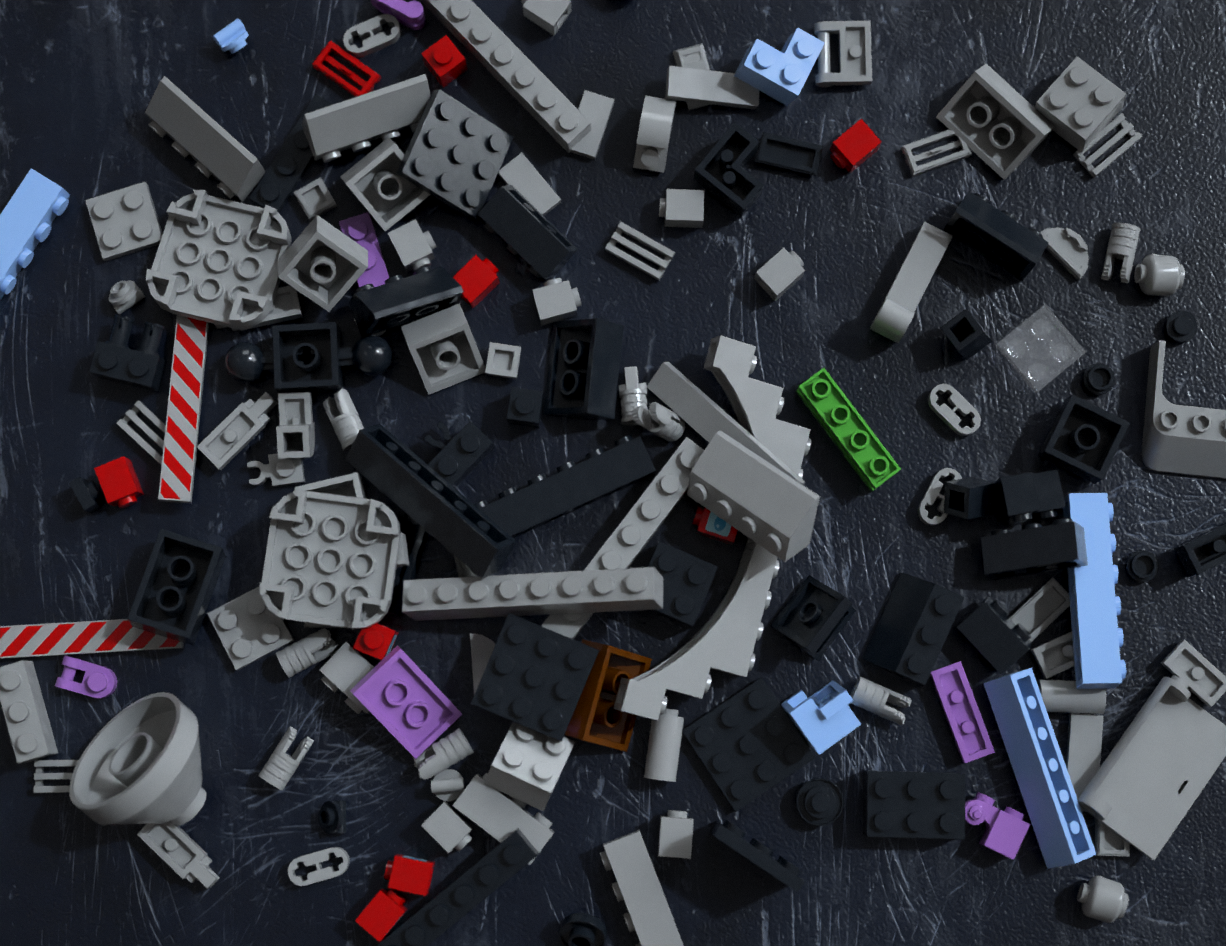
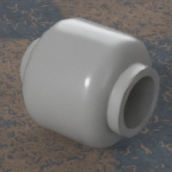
(1159, 275)
(1103, 899)

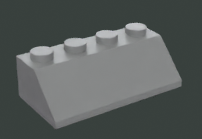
(366, 118)
(203, 140)
(754, 496)

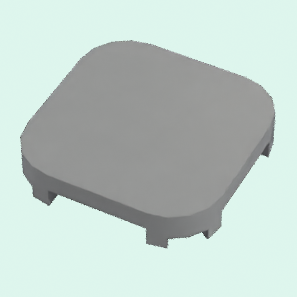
(219, 260)
(330, 559)

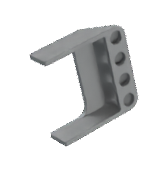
(1180, 436)

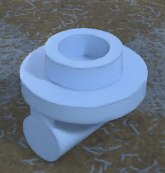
(231, 37)

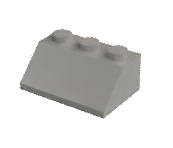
(995, 121)

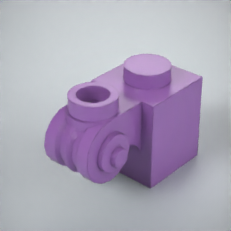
(1003, 828)

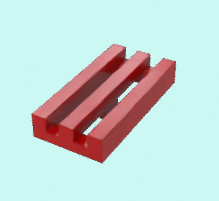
(324, 56)

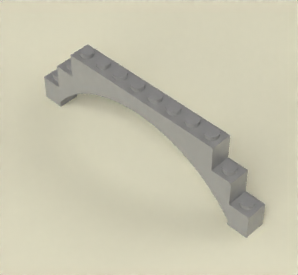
(731, 632)

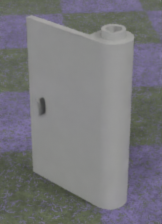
(1142, 781)

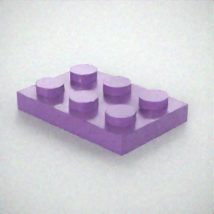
(406, 702)

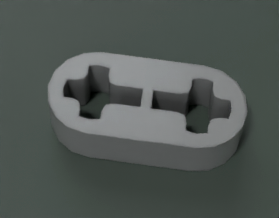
(375, 42)
(959, 404)
(932, 493)
(321, 873)

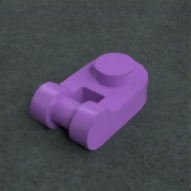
(407, 13)
(97, 680)

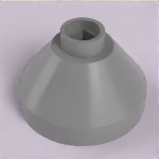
(142, 766)

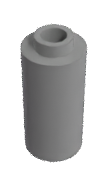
(1065, 698)
(664, 746)

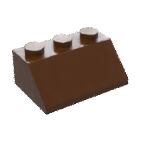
(594, 714)

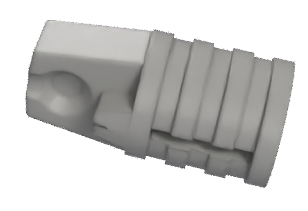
(632, 395)

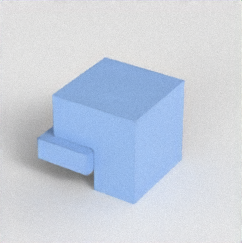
(822, 716)

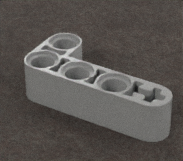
(911, 282)

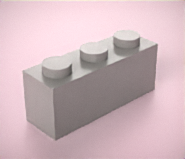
(25, 712)
(502, 814)

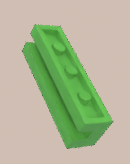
(847, 429)

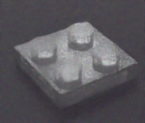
(1040, 348)

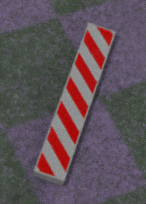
(183, 410)
(79, 638)

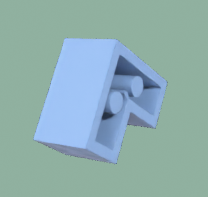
(783, 72)

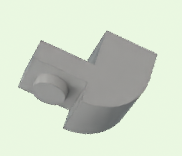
(654, 133)
(296, 425)

